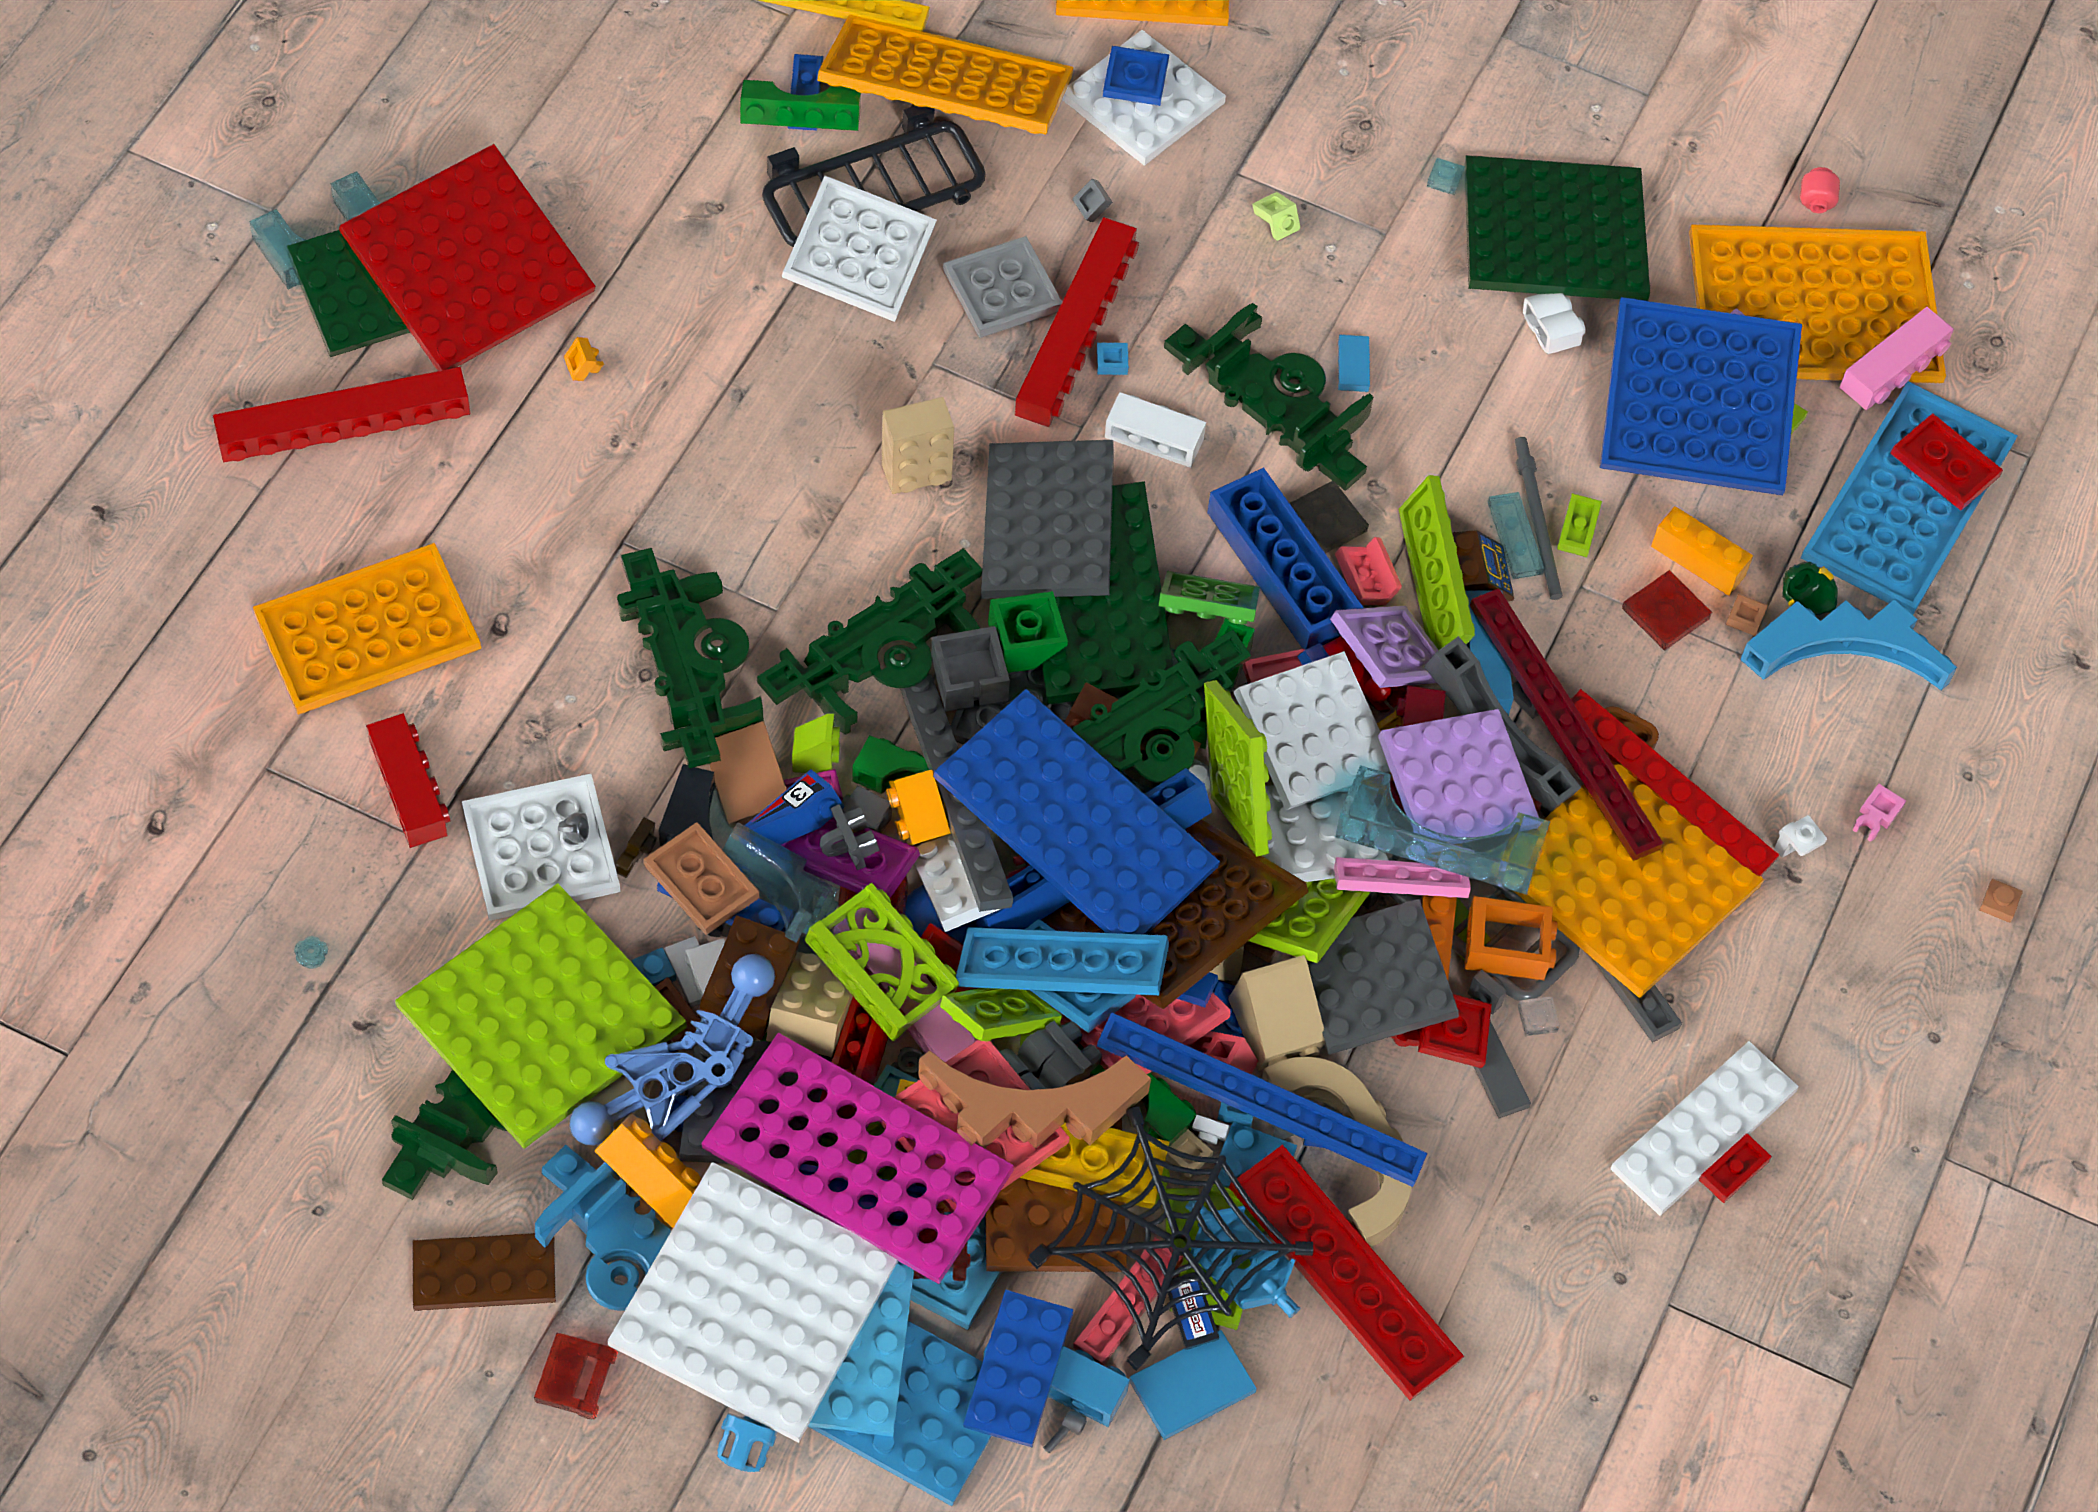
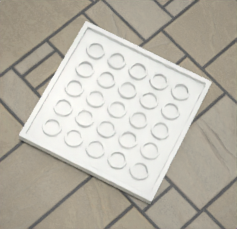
(753, 1301)

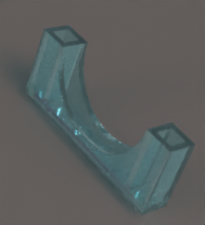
(1499, 859)

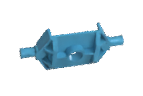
(1267, 1284)

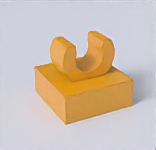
(582, 359)

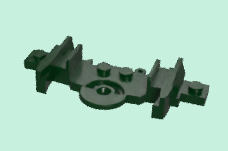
(1249, 378)
(853, 651)
(688, 679)
(1169, 705)
(441, 1140)

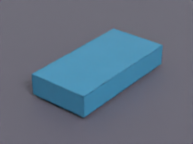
(1353, 363)

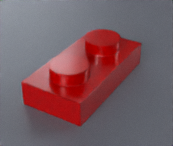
(1735, 1168)

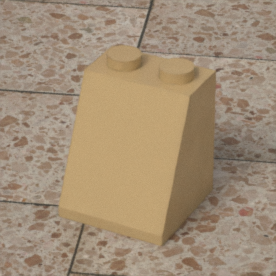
(1279, 1012)

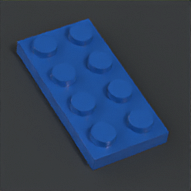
(1018, 1368)

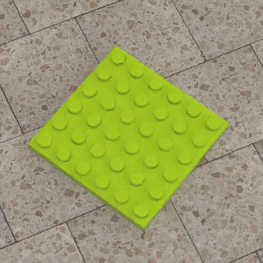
(538, 1013)

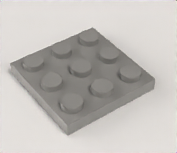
(1002, 286)

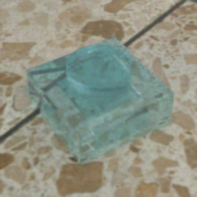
(1445, 176)

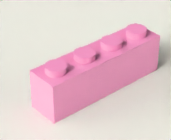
(1897, 358)

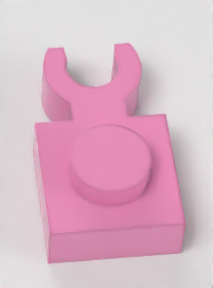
(1878, 810)

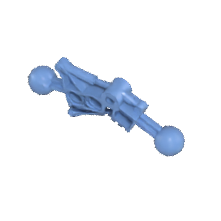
(715, 1034)

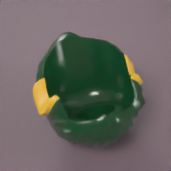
(1811, 587)

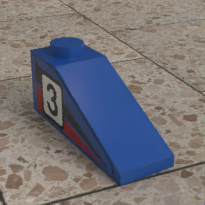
(797, 810)

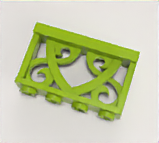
(879, 1005)

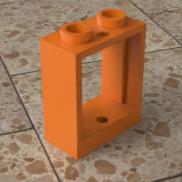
(1509, 961)

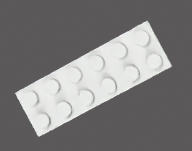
(1703, 1127)

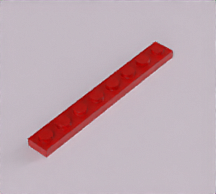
(1674, 787)

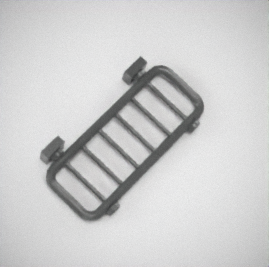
(1490, 986)

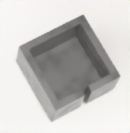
(970, 668)

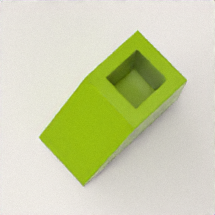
(816, 745)

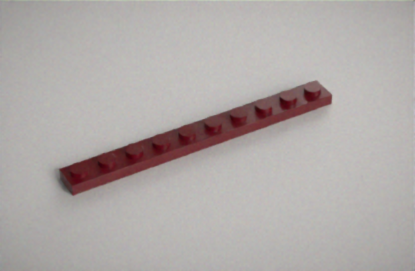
(1566, 725)

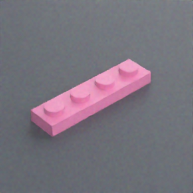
(1398, 878)

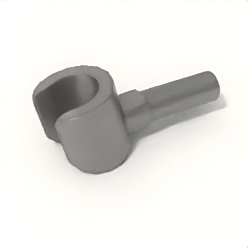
(1072, 1422)

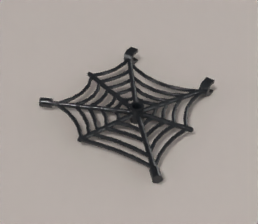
(1142, 1354)

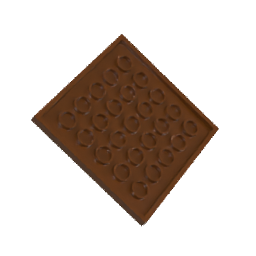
(1214, 917)

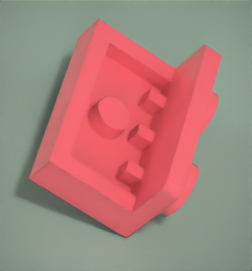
(1369, 572)

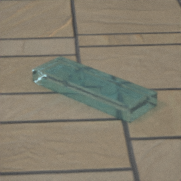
(1515, 535)

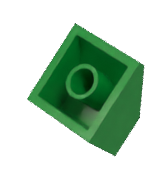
(1027, 629)

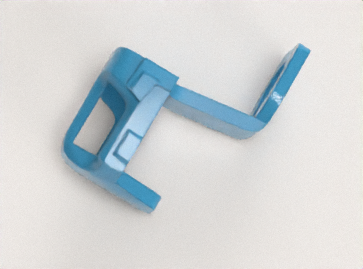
(746, 1433)

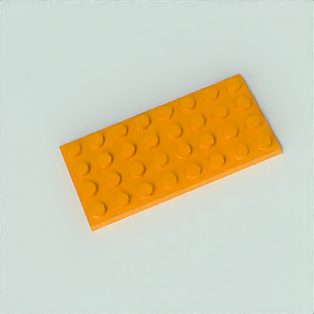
(946, 74)

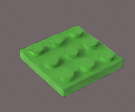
(1209, 597)

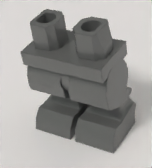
(1053, 1057)

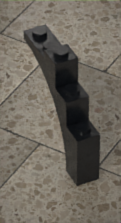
(688, 805)

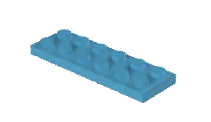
(1063, 961)

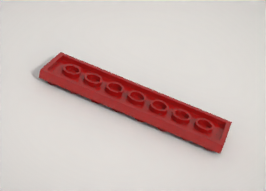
(1349, 1274)

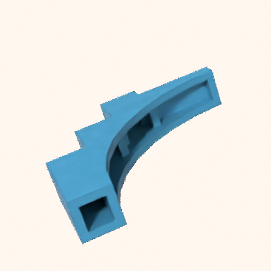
(1847, 631)

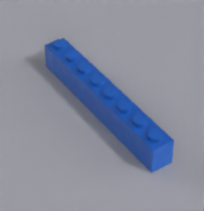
(1034, 897)

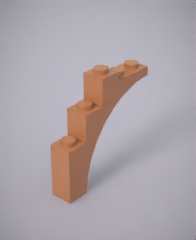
(1035, 1114)

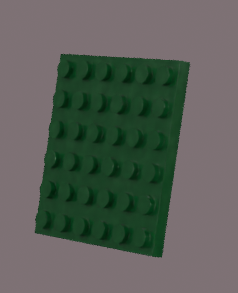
(1556, 228)

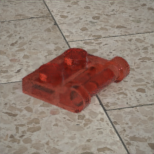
(564, 1372)

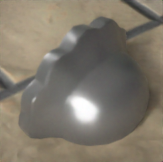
(575, 827)

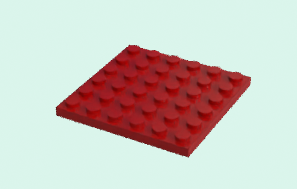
(467, 258)

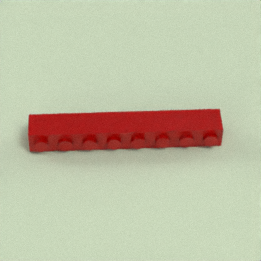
(1076, 323)
(341, 414)

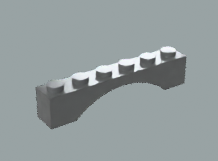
(1465, 684)

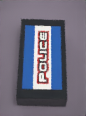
(1197, 1328)

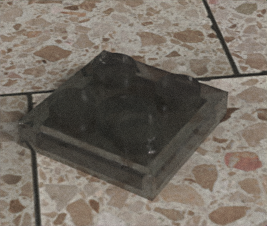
(1330, 516)

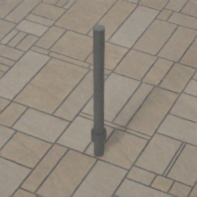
(1527, 468)

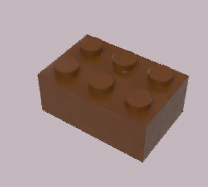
(743, 939)

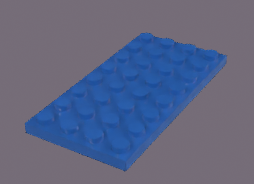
(1076, 818)

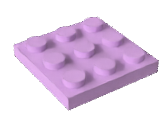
(1387, 644)

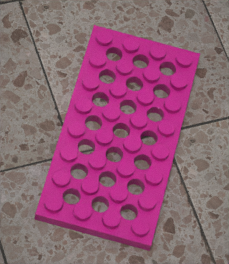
(842, 1207)

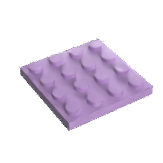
(1458, 774)

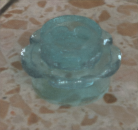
(314, 959)

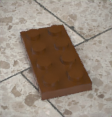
(482, 1272)

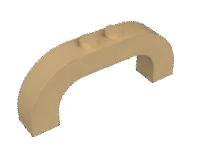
(1342, 1090)

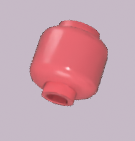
(1820, 190)

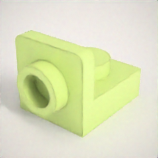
(1279, 213)

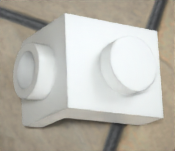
(1800, 836)

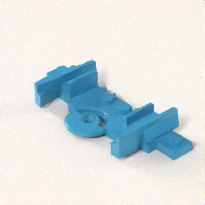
(608, 1217)

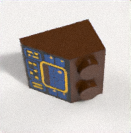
(1482, 563)

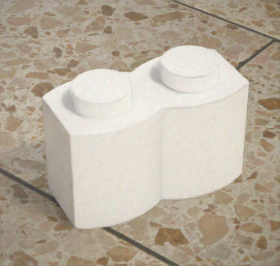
(1553, 322)

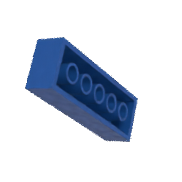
(1282, 556)

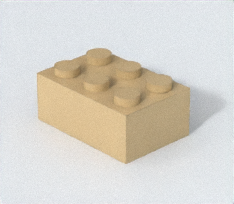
(917, 445)
(810, 1006)

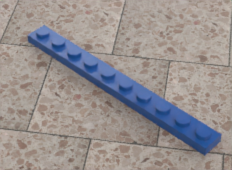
(1262, 1099)

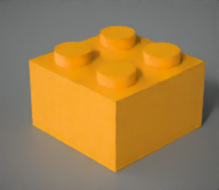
(918, 808)

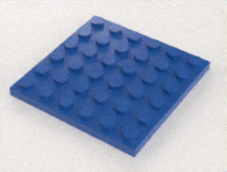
(1701, 396)

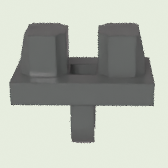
(847, 824)

